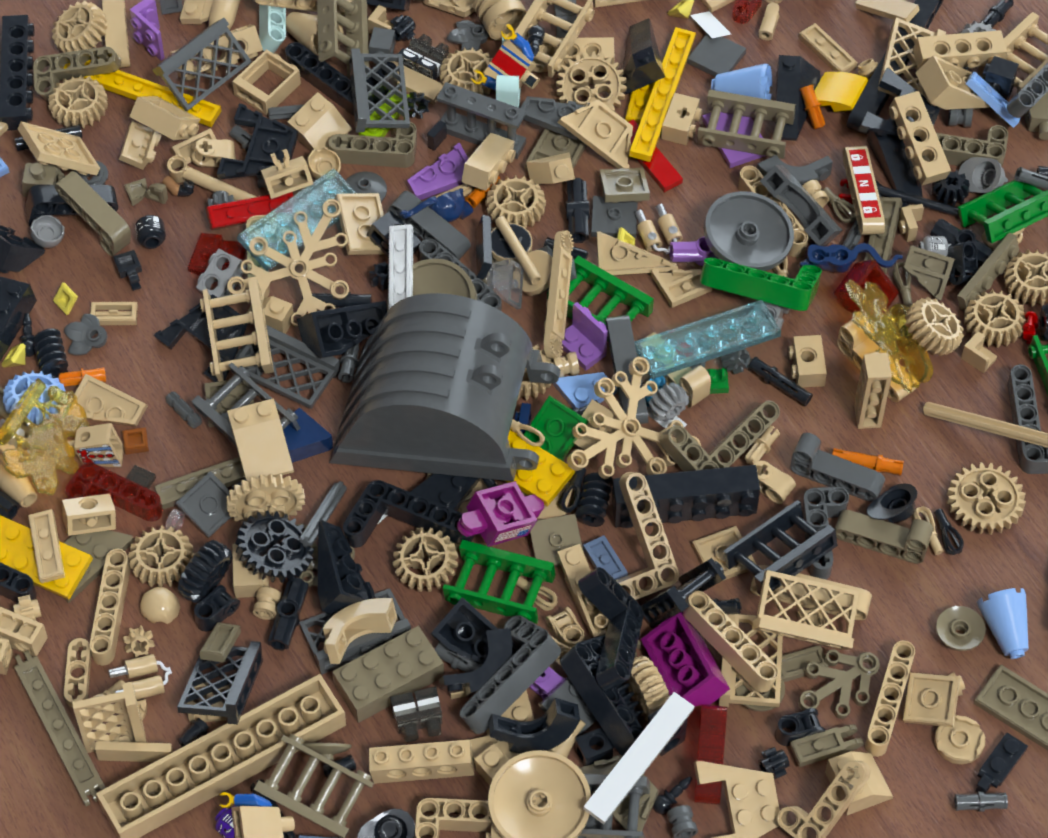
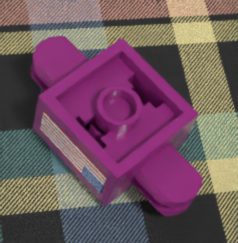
(500, 514)

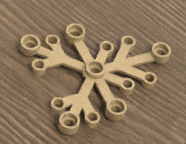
(311, 244)
(608, 441)

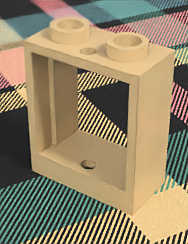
(258, 99)
(165, 117)

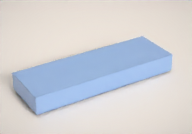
(991, 97)

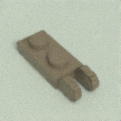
(824, 745)

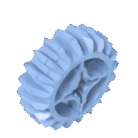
(19, 384)

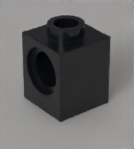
(587, 754)

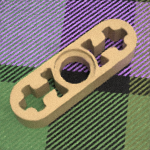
(73, 663)

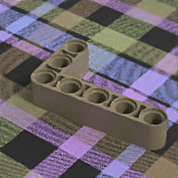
(725, 448)

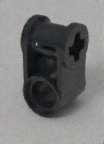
(964, 262)
(217, 605)
(801, 725)

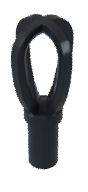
(576, 485)
(946, 526)

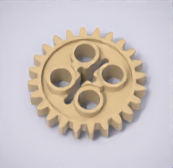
(587, 68)
(265, 494)
(986, 498)

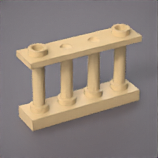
(537, 13)
(1016, 39)
(255, 316)

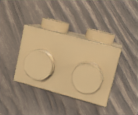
(139, 145)

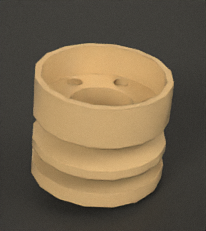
(498, 13)

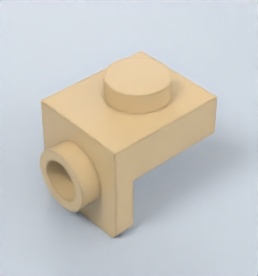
(907, 221)

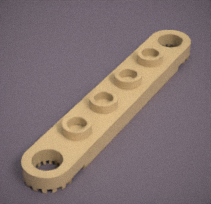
(558, 294)

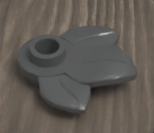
(468, 35)
(82, 333)

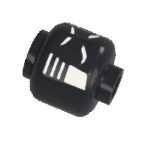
(150, 231)

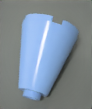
(748, 81)
(1007, 620)

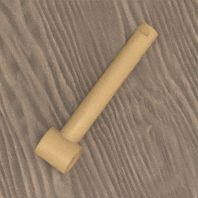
(202, 179)

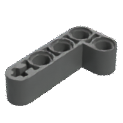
(430, 225)
(834, 471)
(819, 514)

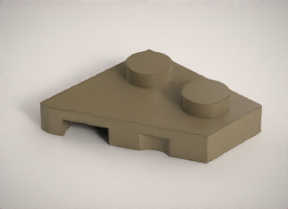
(929, 269)

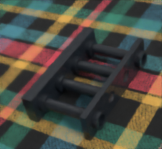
(793, 562)
(674, 600)

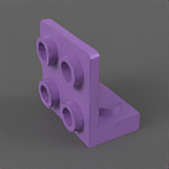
(146, 26)
(585, 337)

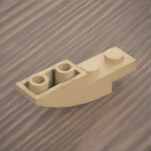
(575, 567)

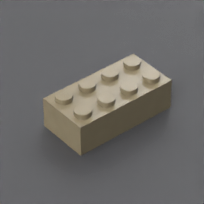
(387, 671)

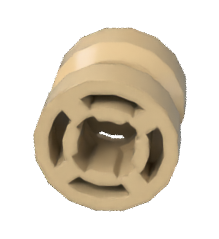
(814, 189)
(567, 364)
(267, 602)

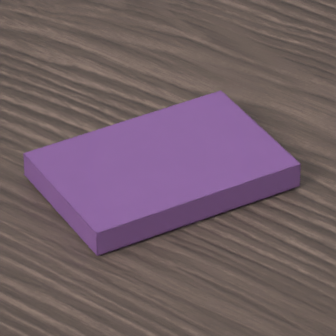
(734, 157)

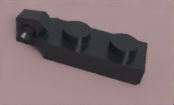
(1000, 762)

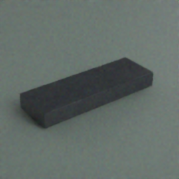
(483, 247)

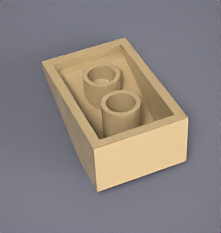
(947, 85)
(260, 440)

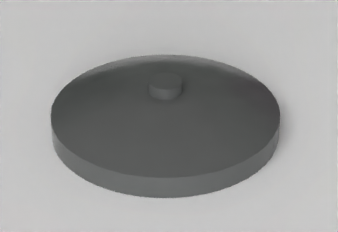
(748, 230)

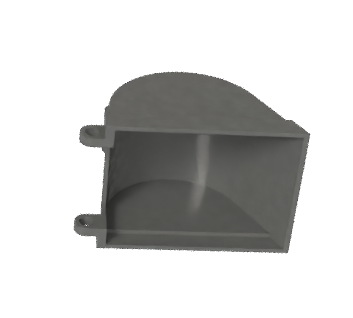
(440, 391)

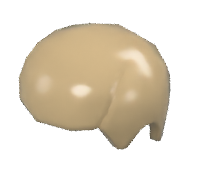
(323, 161)
(160, 605)

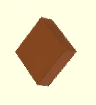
(135, 441)

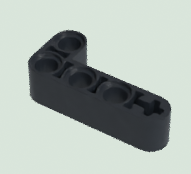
(46, 201)

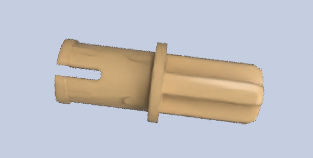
(761, 445)

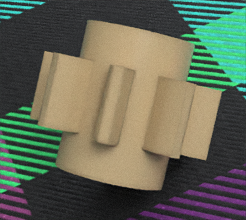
(28, 607)
(143, 637)

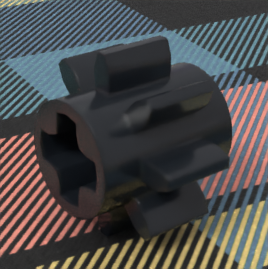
(403, 27)
(417, 105)
(380, 276)
(774, 762)

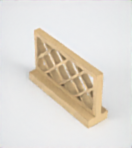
(912, 30)
(808, 631)
(731, 674)
(129, 717)

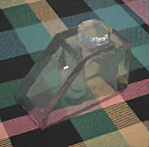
(507, 281)

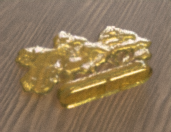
(886, 331)
(47, 441)

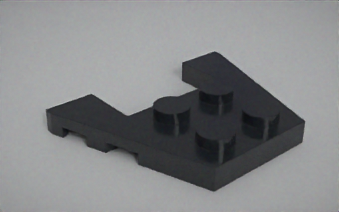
(895, 84)
(267, 139)
(197, 326)

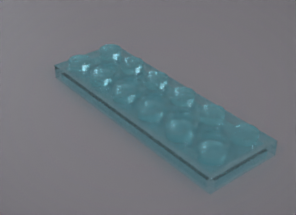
(282, 218)
(708, 339)

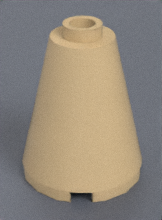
(305, 29)

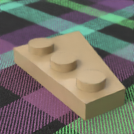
(107, 403)

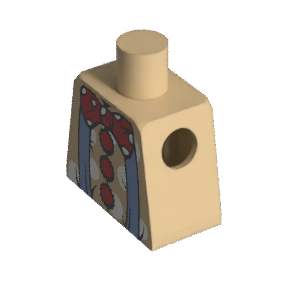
(98, 445)

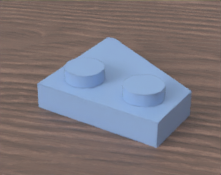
(579, 389)

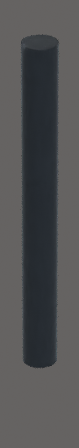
(913, 199)

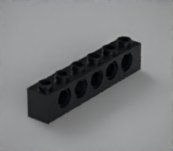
(15, 70)

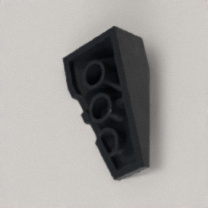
(642, 58)
(792, 75)
(894, 163)
(16, 252)
(339, 329)
(338, 574)
(463, 631)

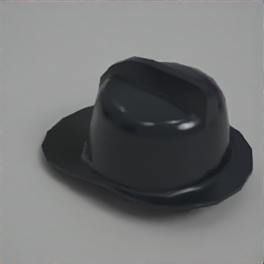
(894, 504)
(389, 824)

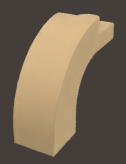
(356, 620)

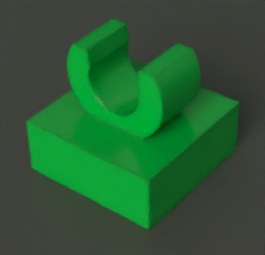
(719, 381)

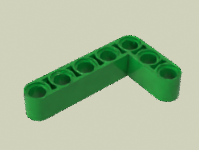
(763, 285)

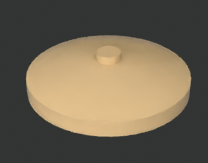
(539, 797)

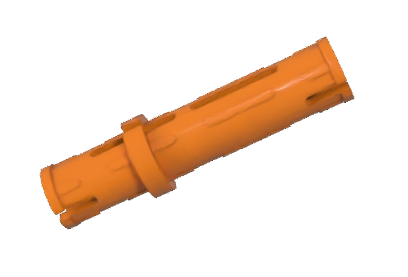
(872, 462)

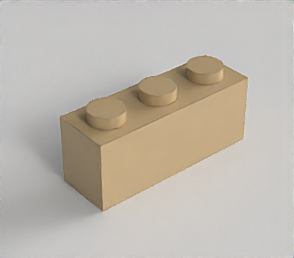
(488, 161)

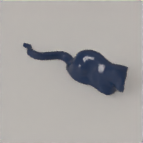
(448, 206)
(839, 258)

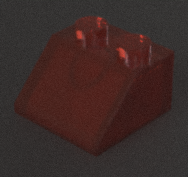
(860, 273)

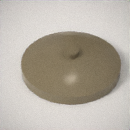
(441, 277)

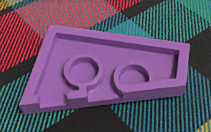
(440, 176)

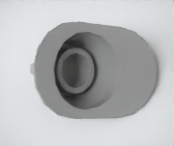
(983, 174)

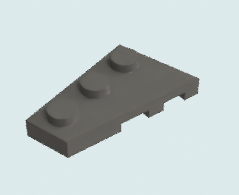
(547, 112)

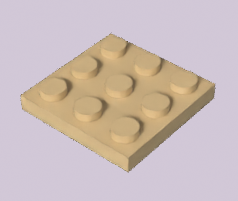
(58, 149)

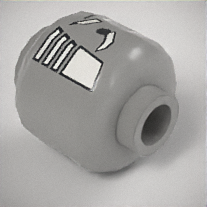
(935, 244)

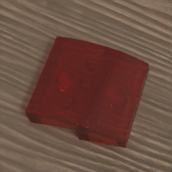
(208, 245)

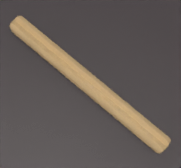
(986, 424)

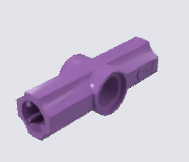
(691, 251)

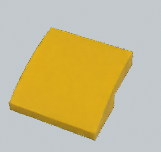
(840, 90)

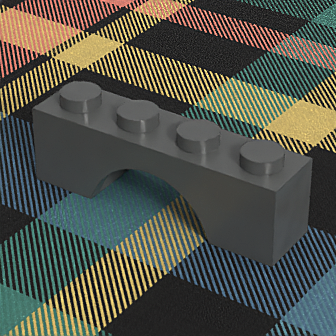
(793, 194)

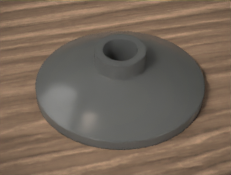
(373, 182)

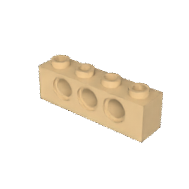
(250, 44)
(581, 45)
(961, 49)
(914, 107)
(872, 390)
(421, 761)

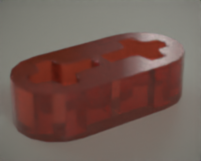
(751, 8)

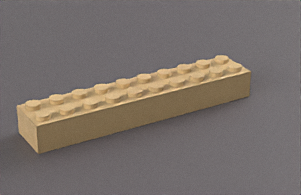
(220, 759)

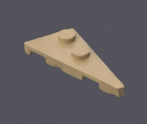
(623, 258)

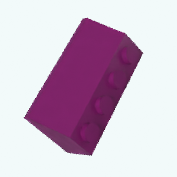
(685, 661)

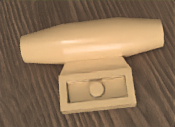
(213, 10)
(18, 489)

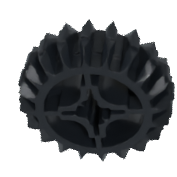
(205, 571)

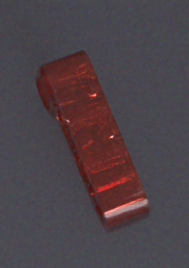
(144, 504)
(711, 749)

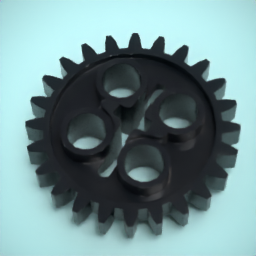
(267, 532)

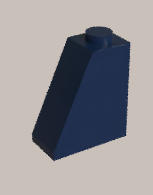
(308, 440)

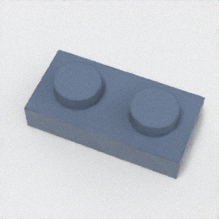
(602, 555)

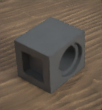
(382, 41)

